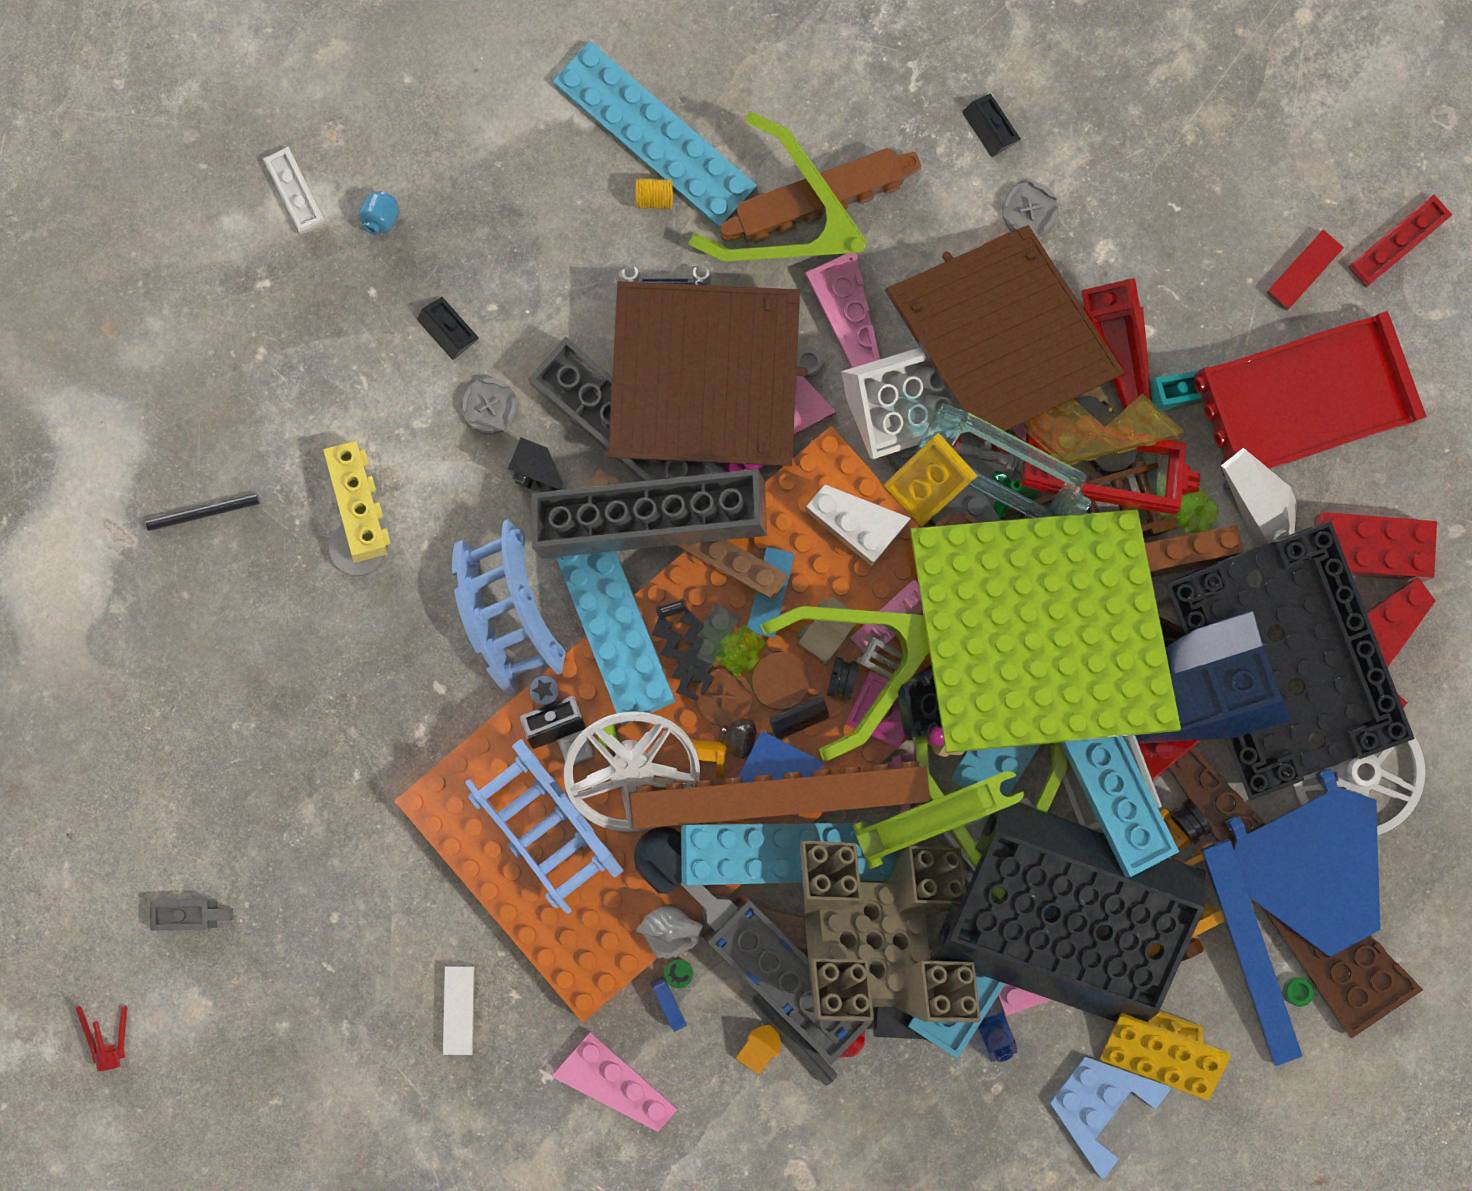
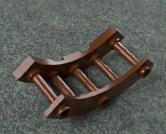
(1156, 522)

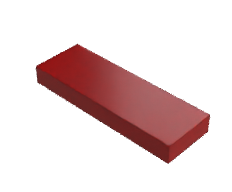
(1305, 270)

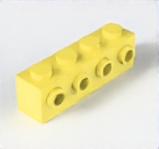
(355, 501)

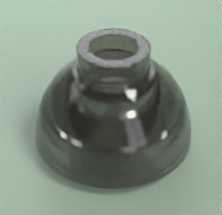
(739, 737)

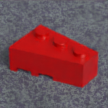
(1399, 616)

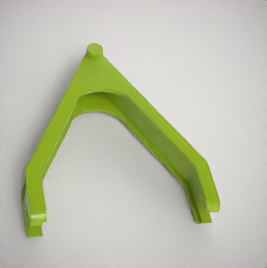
(840, 231)
(914, 643)
(1043, 802)
(933, 818)

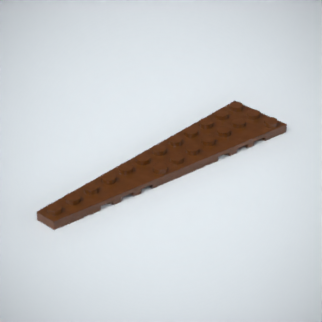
(1356, 983)

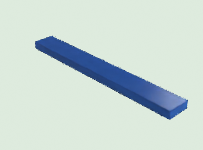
(1251, 952)

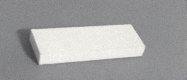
(294, 190)
(458, 1010)

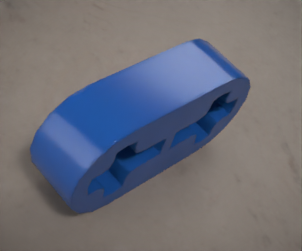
(668, 1004)

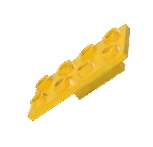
(1166, 1052)

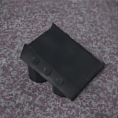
(919, 704)

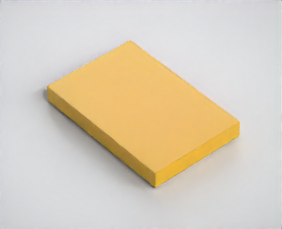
(930, 480)

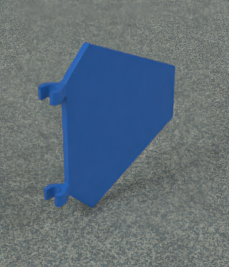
(1316, 867)

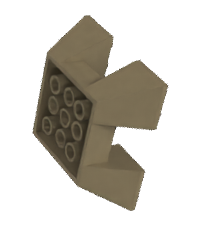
(894, 926)

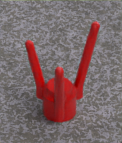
(105, 1055)

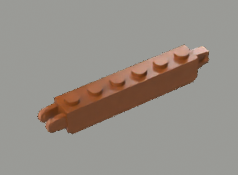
(798, 201)

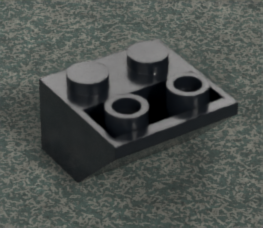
(534, 466)

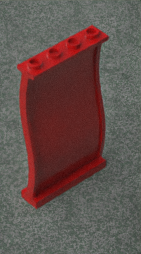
(1311, 393)

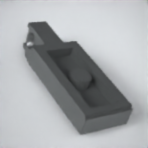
(716, 627)
(187, 915)

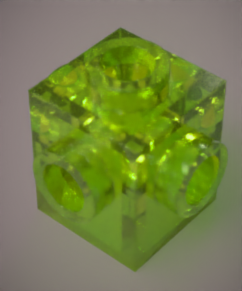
(1205, 508)
(740, 650)

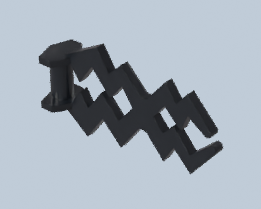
(686, 659)

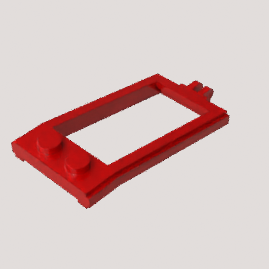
(1178, 482)

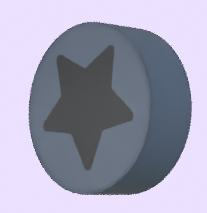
(544, 690)

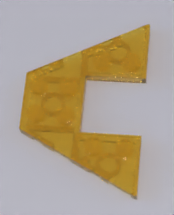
(1076, 435)

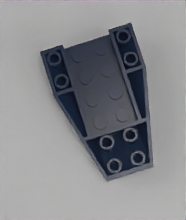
(1222, 683)

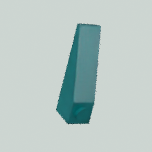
(1175, 391)

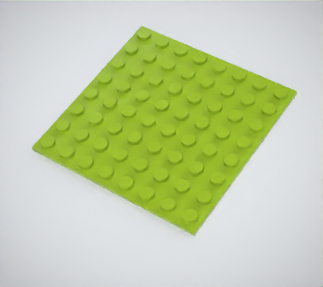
(1043, 631)

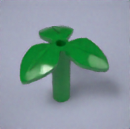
(1015, 485)

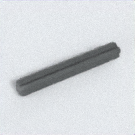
(801, 1046)

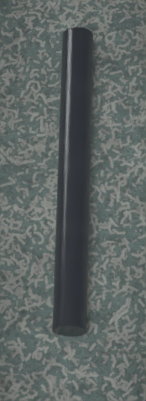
(202, 512)

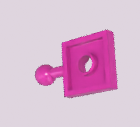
(889, 728)

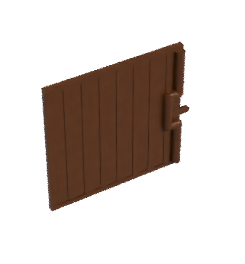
(1004, 331)
(704, 373)

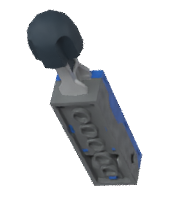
(751, 948)

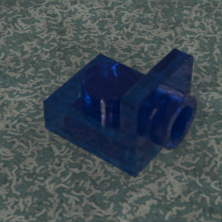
(997, 1038)

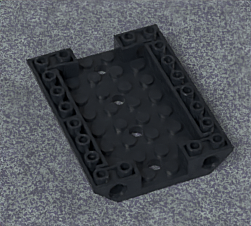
(1322, 643)
(1072, 867)

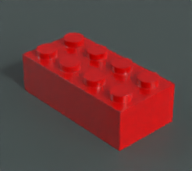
(1385, 545)

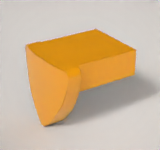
(711, 751)
(760, 1048)

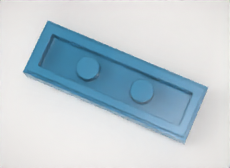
(762, 607)

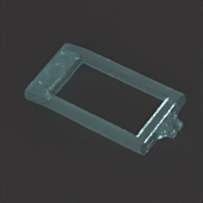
(1069, 500)

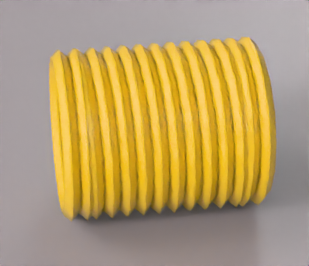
(654, 194)

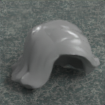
(670, 931)

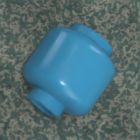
(378, 213)

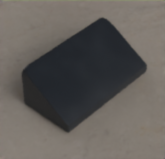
(991, 125)
(447, 328)
(799, 717)
(552, 722)

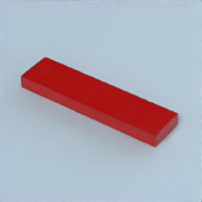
(1400, 240)

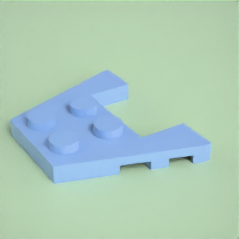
(1090, 1100)

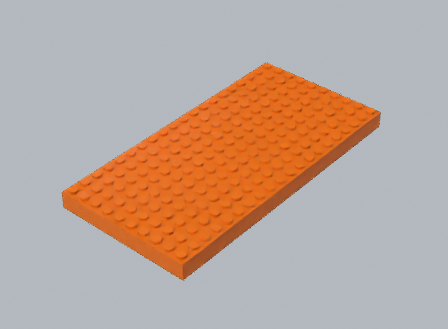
(597, 944)

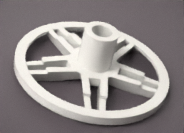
(628, 767)
(1365, 774)

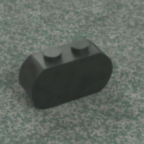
(1111, 462)

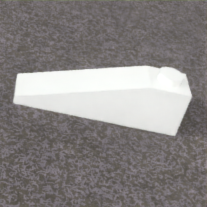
(1261, 497)

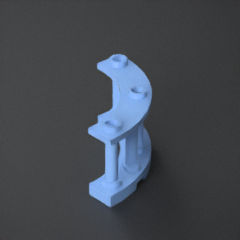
(476, 617)
(564, 810)

